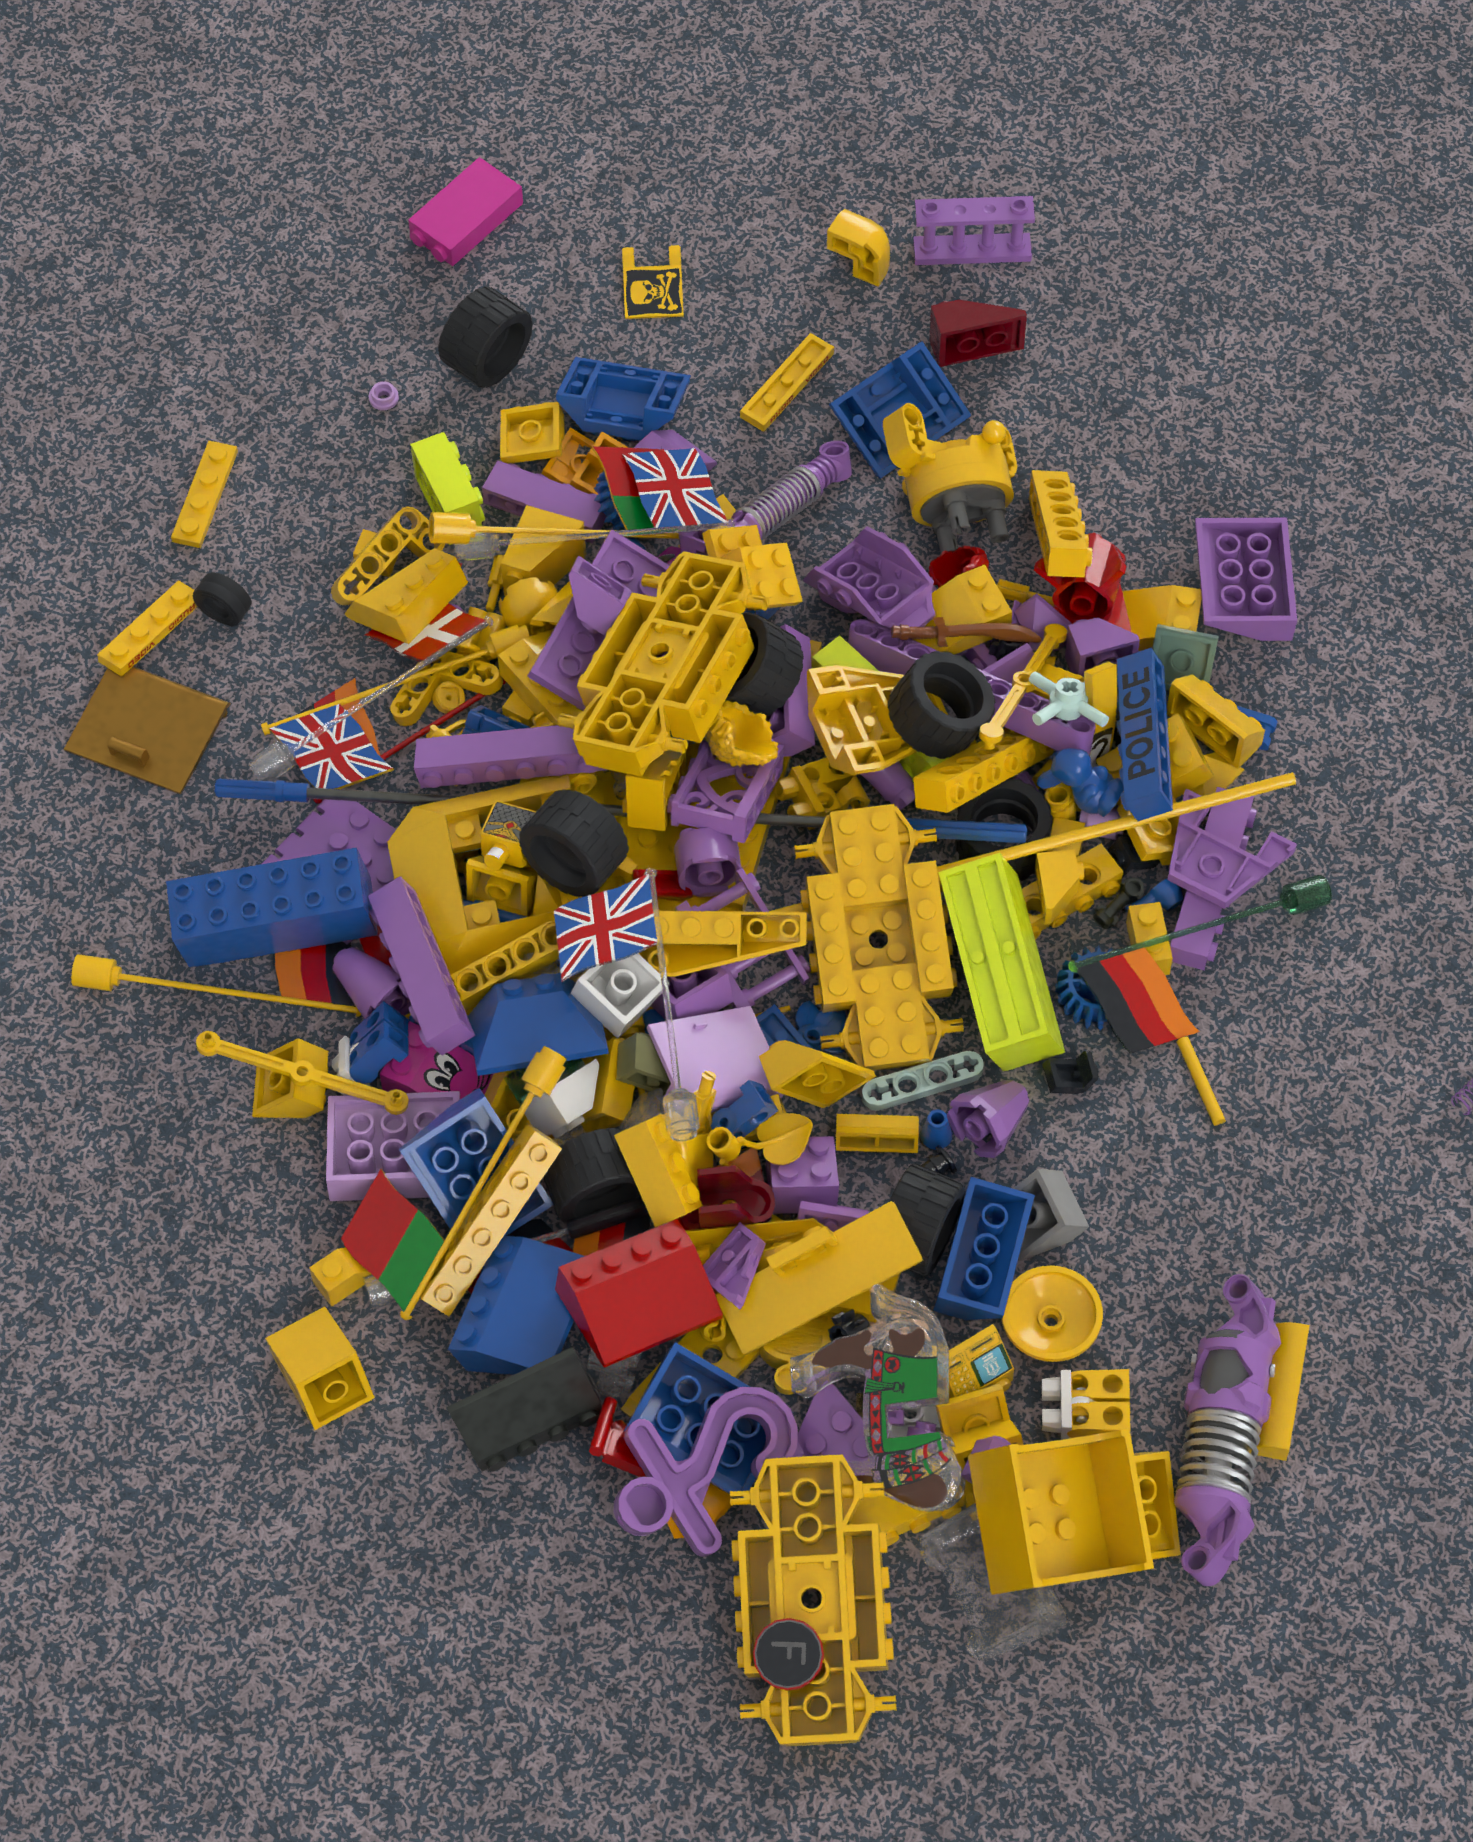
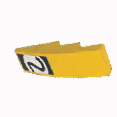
(1102, 695)

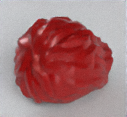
(955, 563)

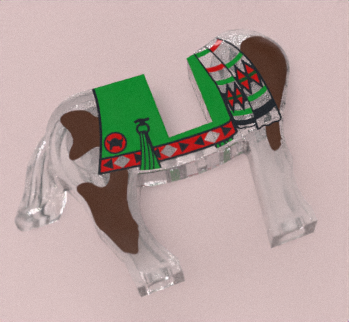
(904, 1369)

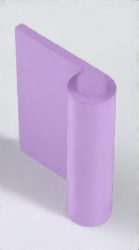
(719, 1043)

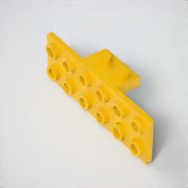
(820, 1275)

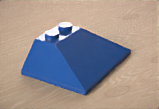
(907, 379)
(620, 401)
(529, 1014)

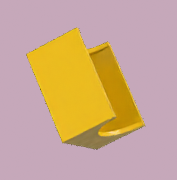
(1060, 1511)

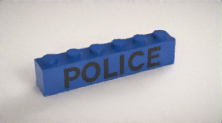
(1143, 735)

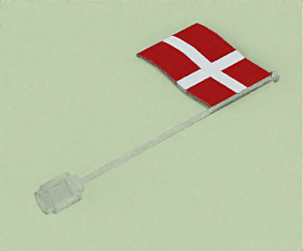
(437, 638)

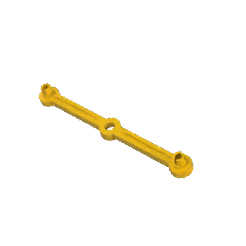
(993, 731)
(394, 1101)

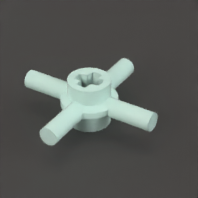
(1066, 700)

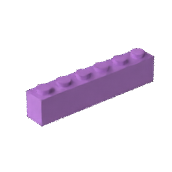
(498, 756)
(1193, 950)
(420, 966)

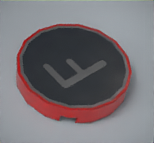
(788, 1654)

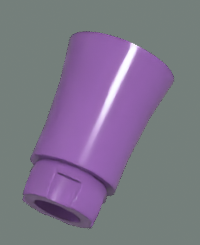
(893, 784)

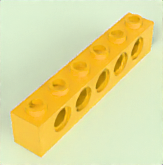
(1059, 524)
(976, 771)
(490, 1217)

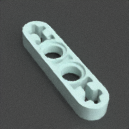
(920, 1076)

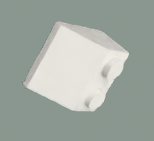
(619, 992)
(566, 1103)

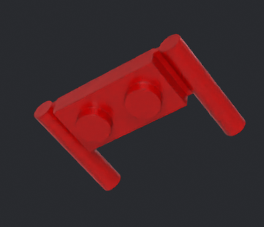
(611, 1442)

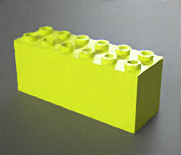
(1001, 962)

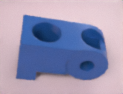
(747, 1111)

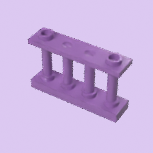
(977, 247)
(797, 967)

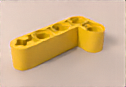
(380, 558)

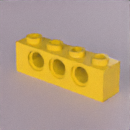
(1098, 868)

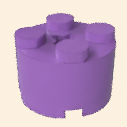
(706, 861)

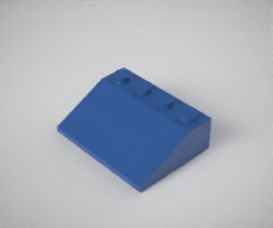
(454, 1153)
(514, 1309)
(676, 1407)

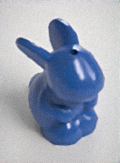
(1092, 787)

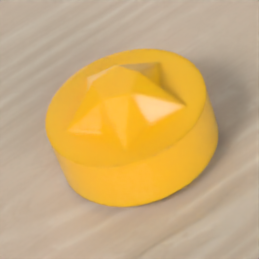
(448, 696)

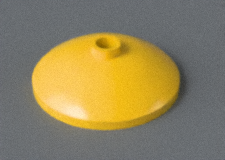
(1057, 1295)

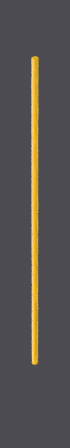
(1119, 824)

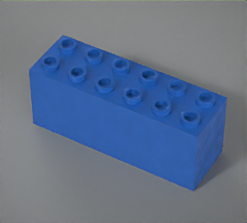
(271, 908)

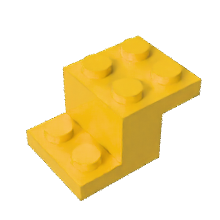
(767, 565)
(975, 1418)

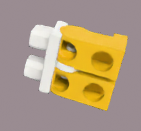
(1089, 1402)

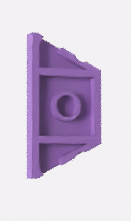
(832, 1427)

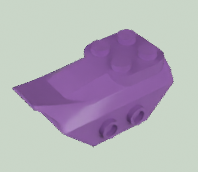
(877, 581)

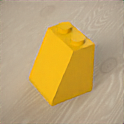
(541, 560)
(320, 1367)

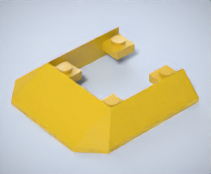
(424, 857)

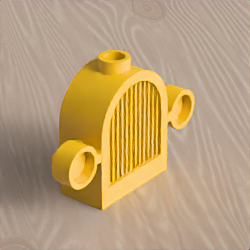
(795, 1343)

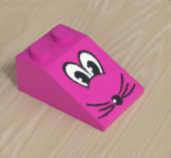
(431, 1072)

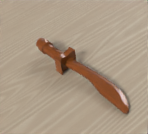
(1000, 631)

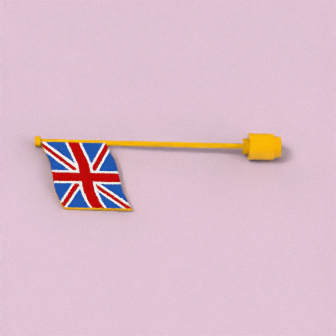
(344, 752)

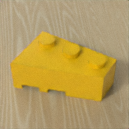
(649, 795)

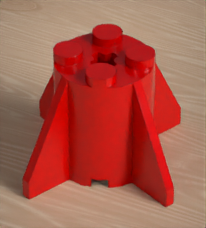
(1098, 592)

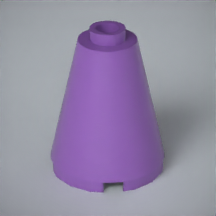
(369, 982)

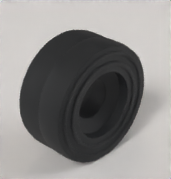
(222, 599)

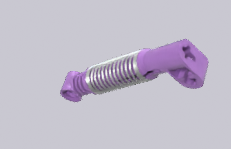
(785, 497)

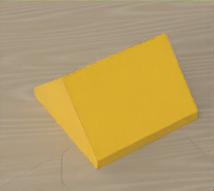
(509, 886)

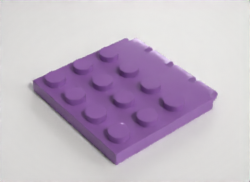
(341, 828)

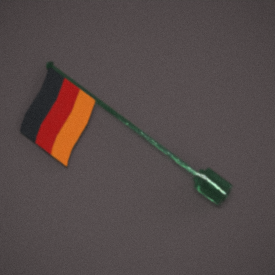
(1136, 991)

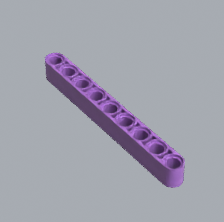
(898, 656)

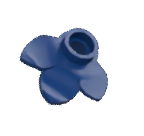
(816, 1024)

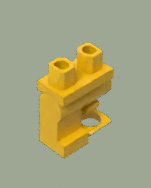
(814, 787)

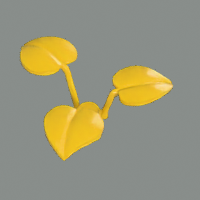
(781, 1138)

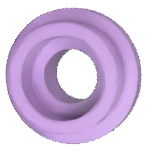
(381, 389)

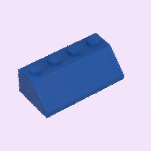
(984, 1251)

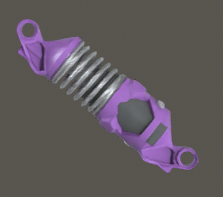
(1226, 1417)

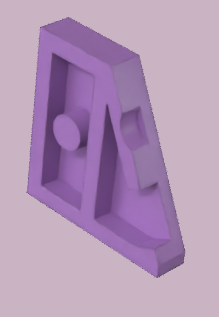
(735, 1264)

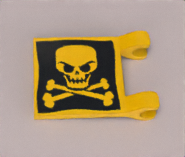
(652, 289)

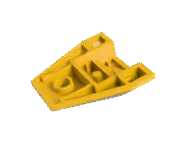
(853, 719)

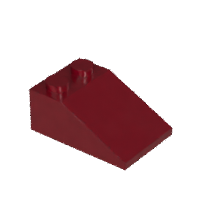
(974, 330)

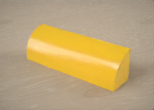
(1284, 1391)

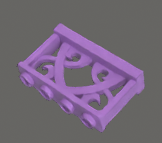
(723, 817)

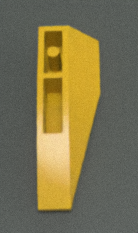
(718, 938)

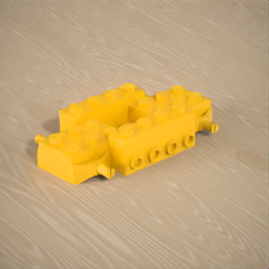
(639, 697)
(871, 892)
(806, 1548)

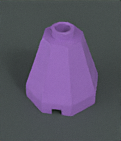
(989, 1110)

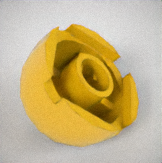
(524, 601)

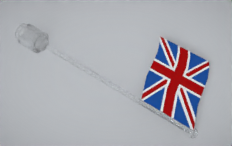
(672, 491)
(611, 929)

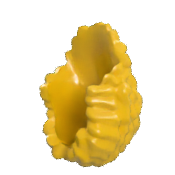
(741, 736)

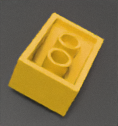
(968, 600)
(1161, 605)
(1158, 1502)

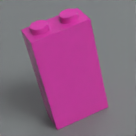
(465, 212)

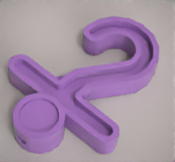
(681, 1486)

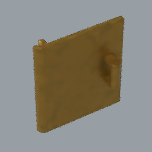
(147, 727)

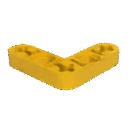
(468, 681)

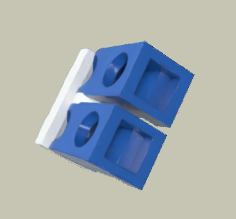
(372, 1045)

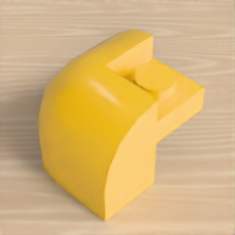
(863, 243)

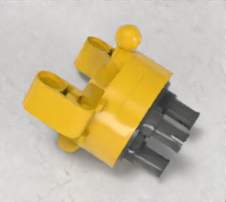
(953, 479)

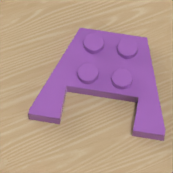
(1216, 867)

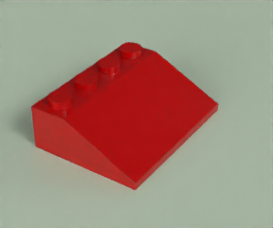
(638, 1293)

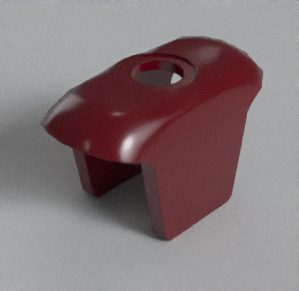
(718, 1184)

